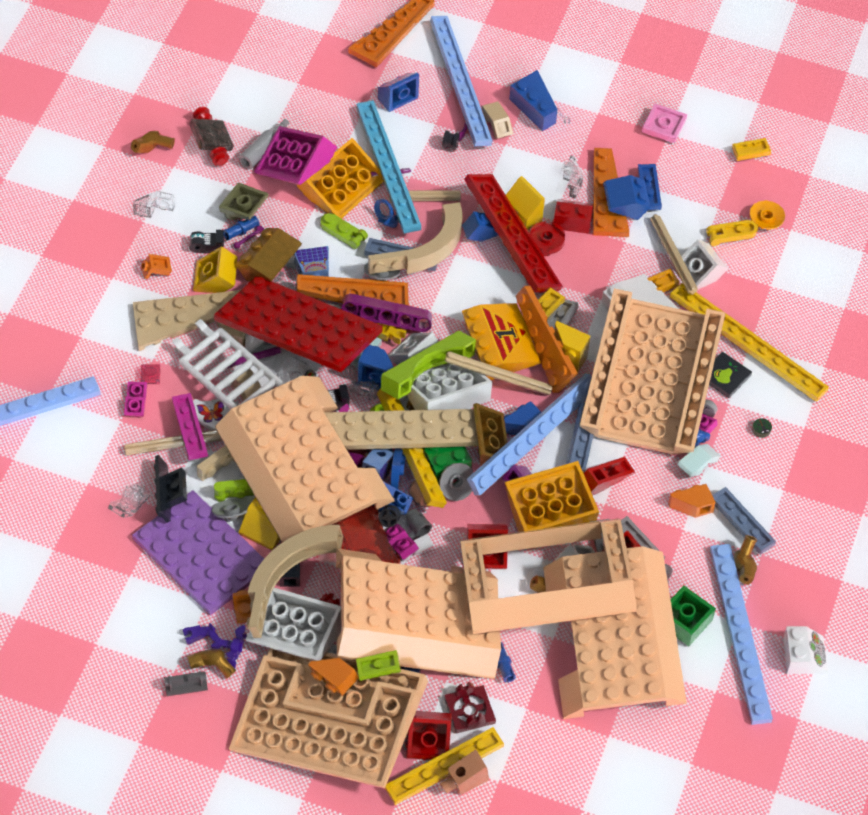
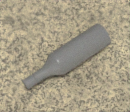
(256, 150)

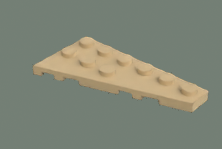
(175, 316)

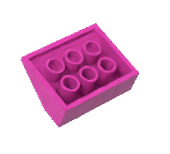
(295, 155)

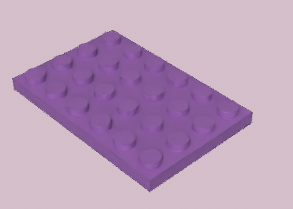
(200, 552)

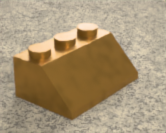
(268, 254)
(490, 431)

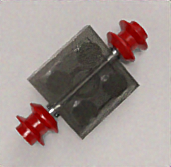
(211, 135)

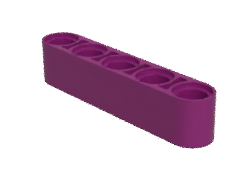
(394, 319)

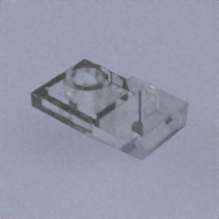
(574, 175)
(146, 205)
(131, 500)

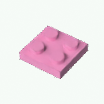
(664, 123)

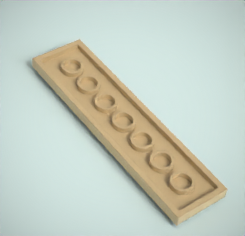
(405, 428)

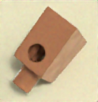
(466, 774)

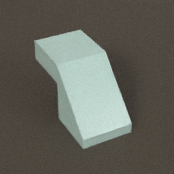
(696, 461)

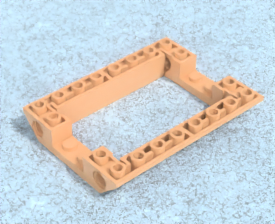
(548, 606)

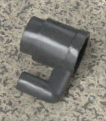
(417, 523)

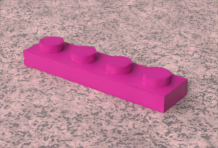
(189, 426)

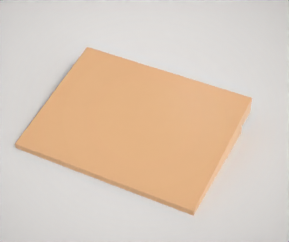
(309, 727)

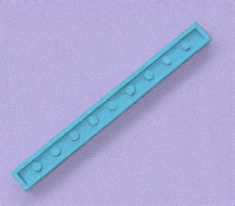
(388, 167)

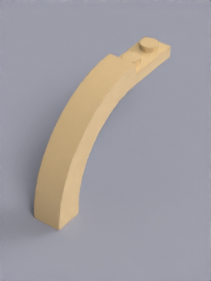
(427, 254)
(223, 457)
(280, 560)

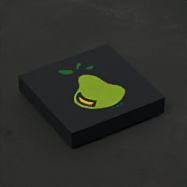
(728, 375)

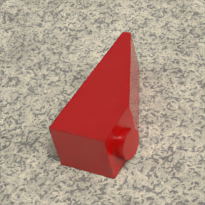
(607, 474)

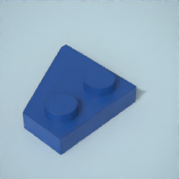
(397, 467)

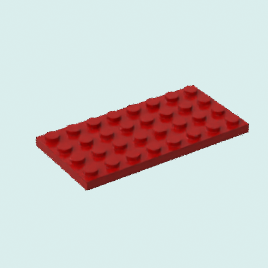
(298, 323)

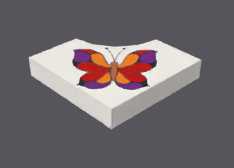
(210, 412)

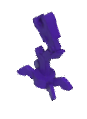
(235, 646)

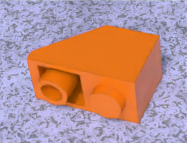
(693, 501)
(335, 673)

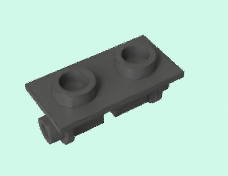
(185, 683)

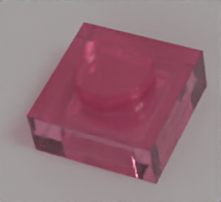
(150, 373)

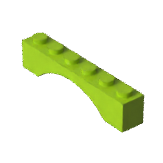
(400, 378)

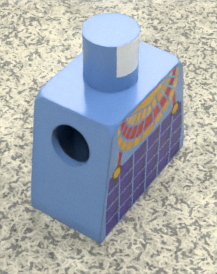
(312, 261)
(380, 460)

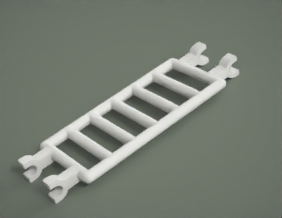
(240, 351)

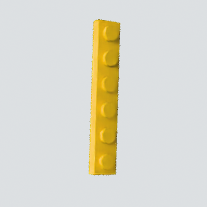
(436, 769)

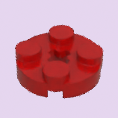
(553, 230)

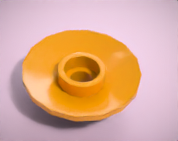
(767, 214)

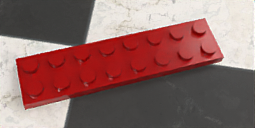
(513, 232)

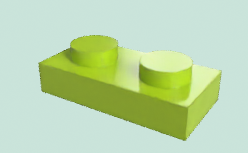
(378, 665)

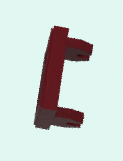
(472, 722)

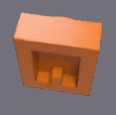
(156, 264)
(241, 606)

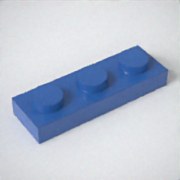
(649, 174)

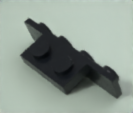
(170, 488)

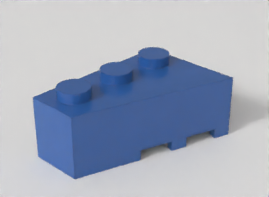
(534, 100)

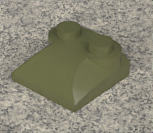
(242, 202)

